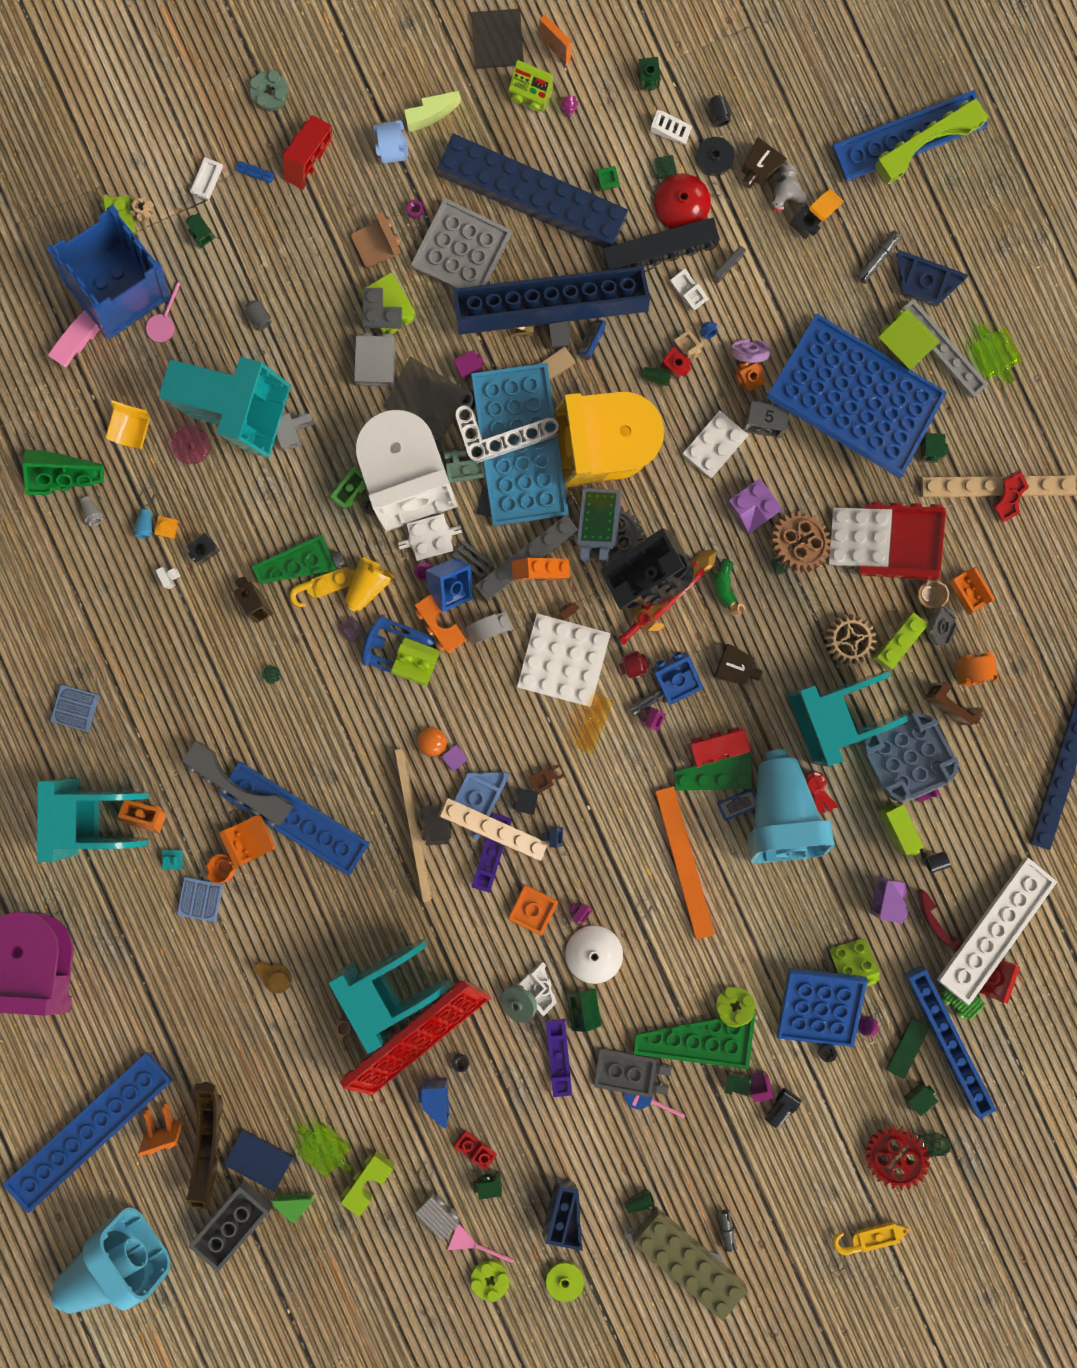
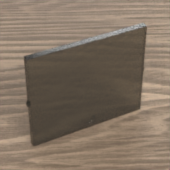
(427, 396)

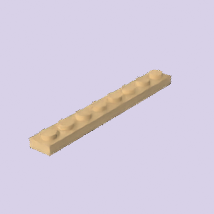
(993, 486)

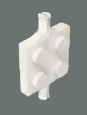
(430, 537)

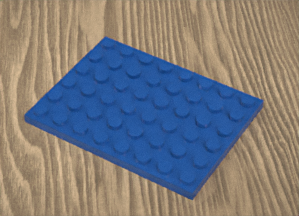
(857, 395)

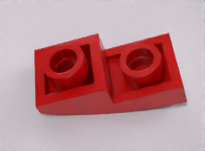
(475, 1149)

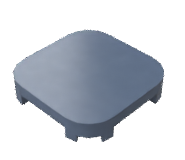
(911, 758)

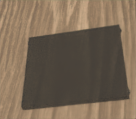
(497, 38)

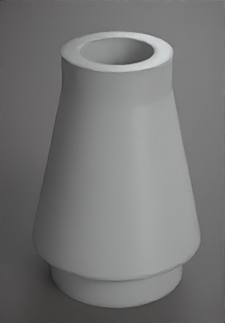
(91, 512)

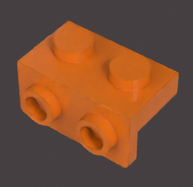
(971, 590)

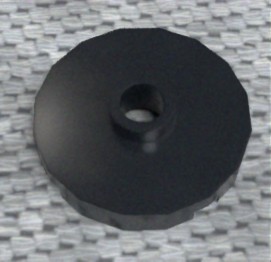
(715, 165)

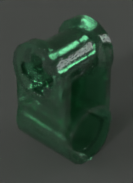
(930, 1141)

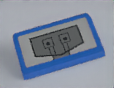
(591, 339)
(737, 804)

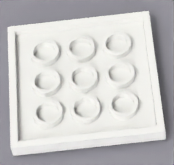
(563, 660)

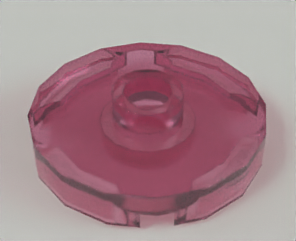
(184, 438)

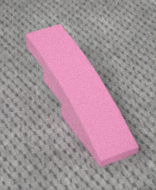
(74, 339)

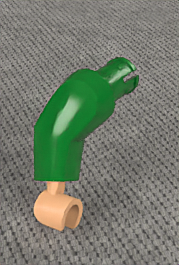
(722, 588)

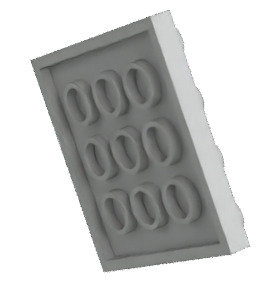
(461, 247)

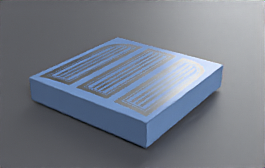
(74, 708)
(200, 899)

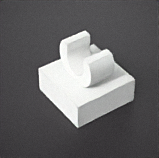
(167, 577)

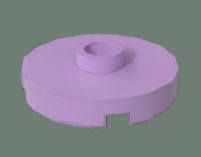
(750, 351)

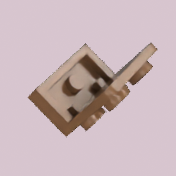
(377, 241)

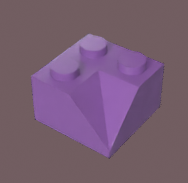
(754, 506)
(889, 901)

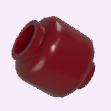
(634, 664)

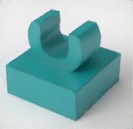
(172, 859)

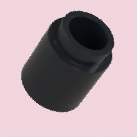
(719, 111)

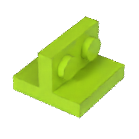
(415, 661)

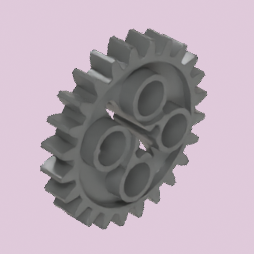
(633, 537)

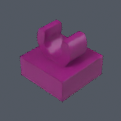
(654, 718)
(581, 912)

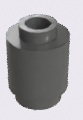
(258, 314)

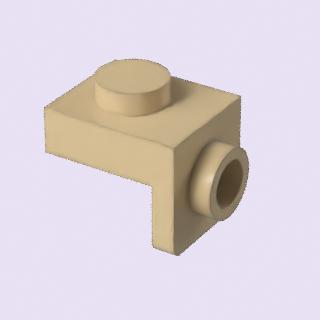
(689, 345)

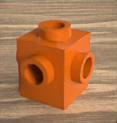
(749, 375)

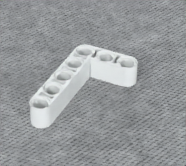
(503, 439)

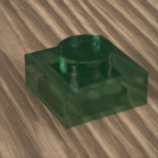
(665, 166)

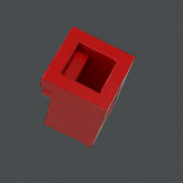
(669, 363)

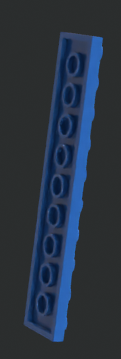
(87, 1132)

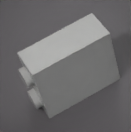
(375, 360)

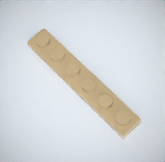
(492, 829)

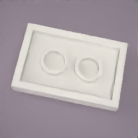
(715, 444)

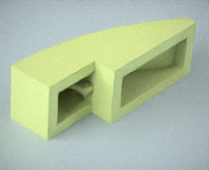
(433, 110)

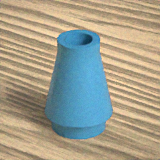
(143, 525)

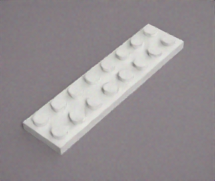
(996, 931)

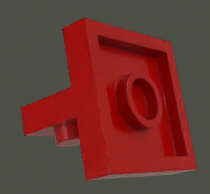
(1001, 982)

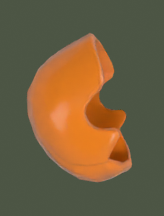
(432, 742)
(220, 868)

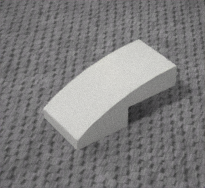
(688, 290)

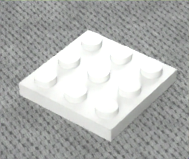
(860, 537)

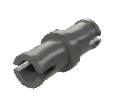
(727, 1230)

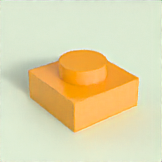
(166, 527)

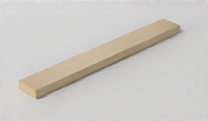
(413, 825)

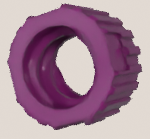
(414, 215)

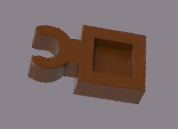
(543, 780)

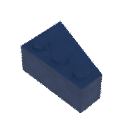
(563, 1216)

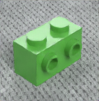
(347, 488)

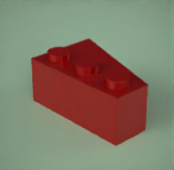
(304, 150)

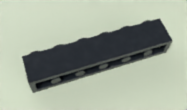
(663, 246)

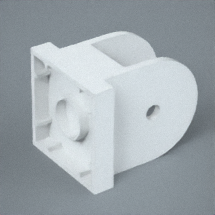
(402, 469)

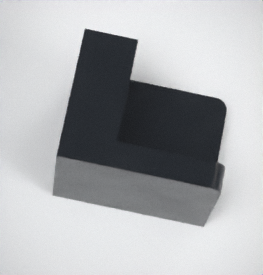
(526, 801)

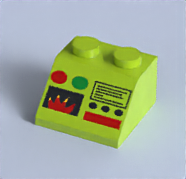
(531, 86)

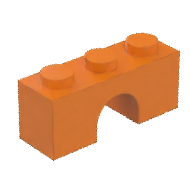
(540, 568)
(448, 638)

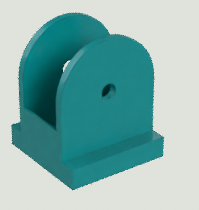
(827, 722)
(71, 819)
(371, 1000)

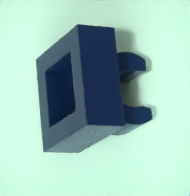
(554, 837)

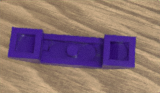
(489, 860)
(559, 1057)

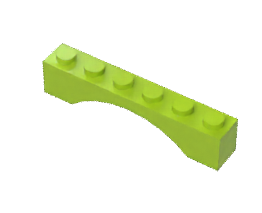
(961, 122)

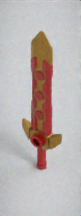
(645, 617)

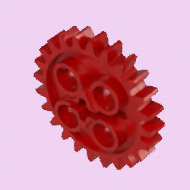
(912, 1169)

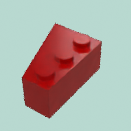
(718, 746)

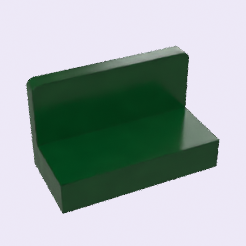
(583, 1010)

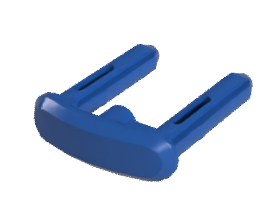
(372, 639)

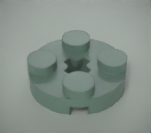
(261, 83)

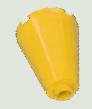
(366, 584)

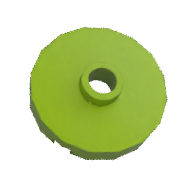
(565, 1271)

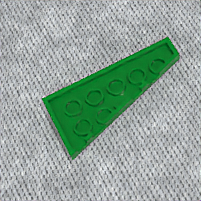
(699, 1042)

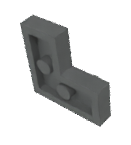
(376, 315)

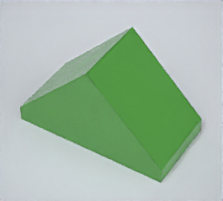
(292, 1204)

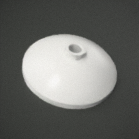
(587, 942)

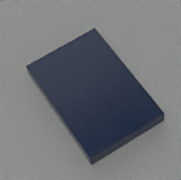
(259, 1160)

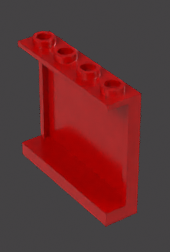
(914, 542)

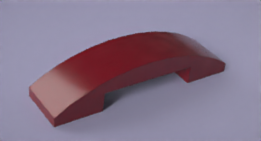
(926, 906)

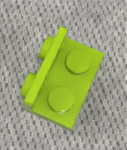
(122, 205)

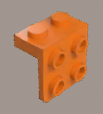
(247, 840)

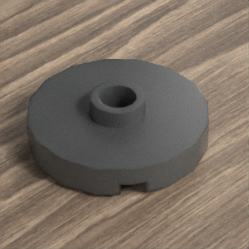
(941, 626)

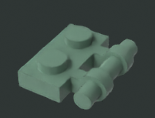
(464, 470)

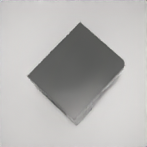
(560, 335)

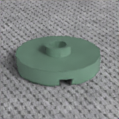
(519, 1003)

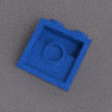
(677, 677)

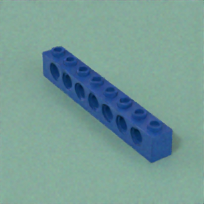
(949, 1042)

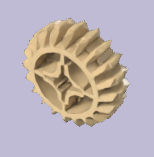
(867, 636)

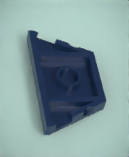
(926, 279)

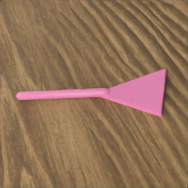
(463, 1240)

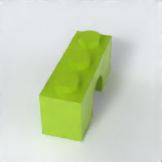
(902, 640)
(357, 1197)

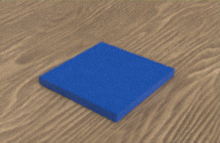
(821, 1007)

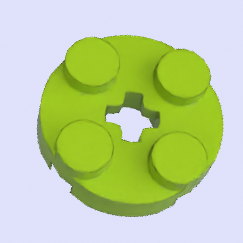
(732, 996)
(479, 1285)

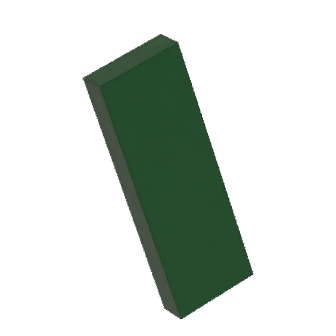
(907, 1048)

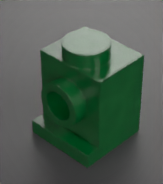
(199, 230)
(488, 1186)

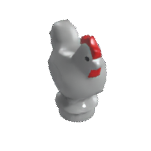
(787, 189)

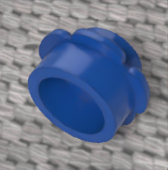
(708, 330)

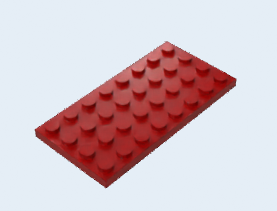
(416, 1038)

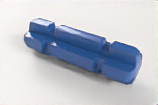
(255, 172)

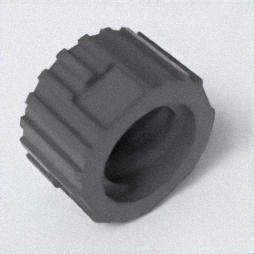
(339, 559)

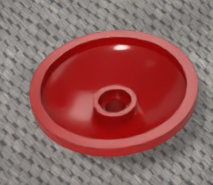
(677, 212)

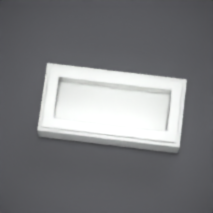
(206, 178)

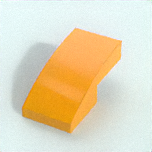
(826, 204)

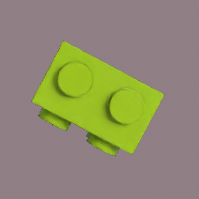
(856, 959)

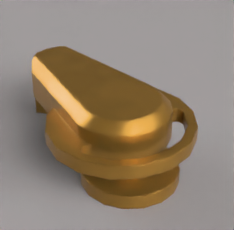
(273, 976)

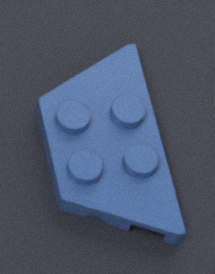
(481, 792)

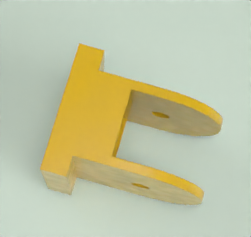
(606, 436)

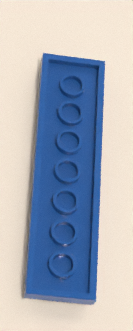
(860, 153)
(304, 823)

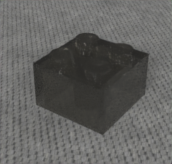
(436, 830)

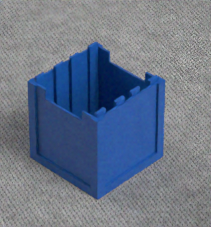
(110, 273)

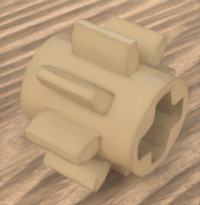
(137, 204)

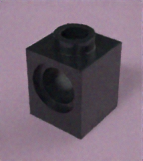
(805, 214)
(211, 549)

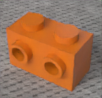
(142, 816)

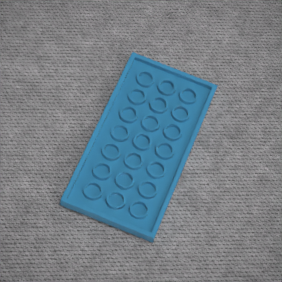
(529, 480)

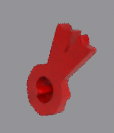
(817, 784)

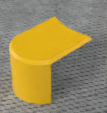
(127, 425)

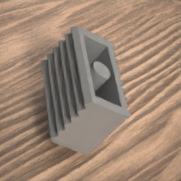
(437, 1216)

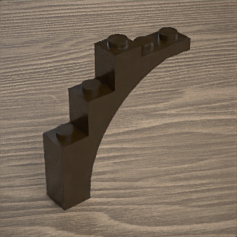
(207, 1141)

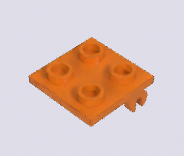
(162, 1138)

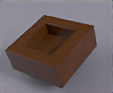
(568, 610)

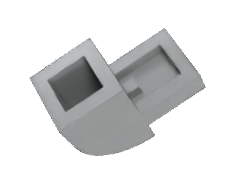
(288, 429)
(488, 627)

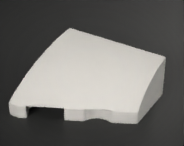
(540, 986)

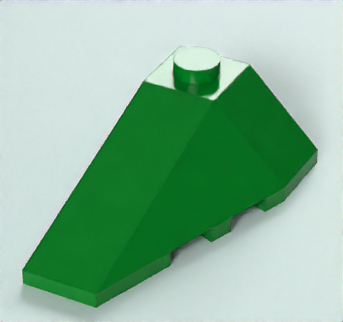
(53, 472)

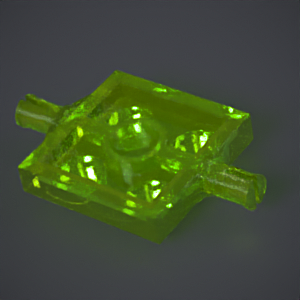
(996, 353)
(324, 1149)

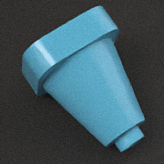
(786, 814)
(117, 1266)

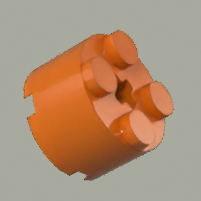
(976, 670)

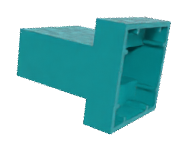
(242, 404)

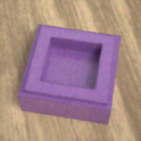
(455, 758)

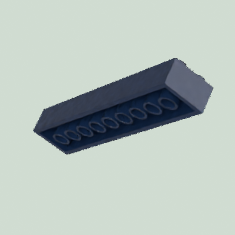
(532, 192)
(551, 300)

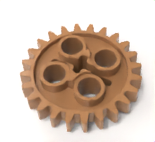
(811, 557)

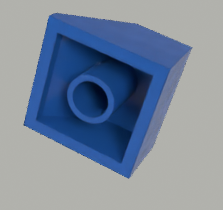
(450, 583)
(435, 1100)

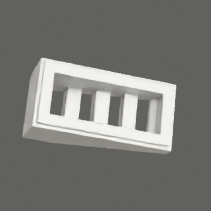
(661, 131)

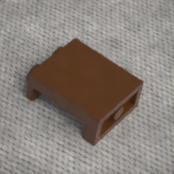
(938, 698)

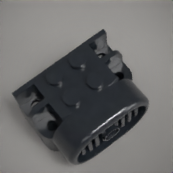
(649, 572)

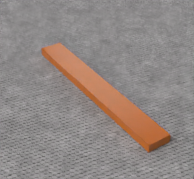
(684, 862)

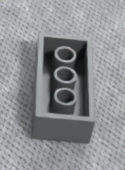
(231, 1225)

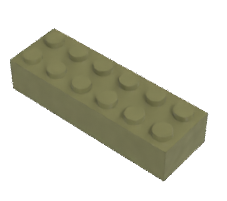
(689, 1263)

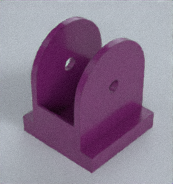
(34, 964)

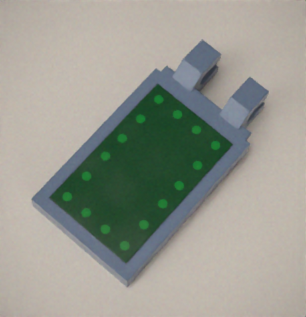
(599, 522)

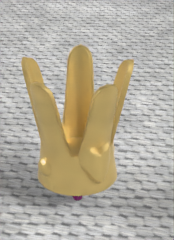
(525, 331)

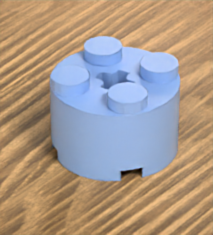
(392, 143)

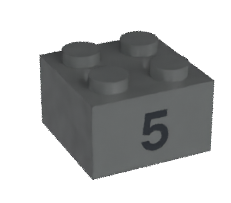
(765, 419)

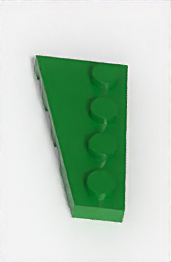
(300, 561)
(724, 774)

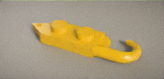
(323, 585)
(872, 1238)

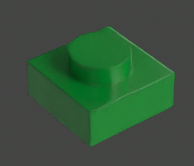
(608, 178)

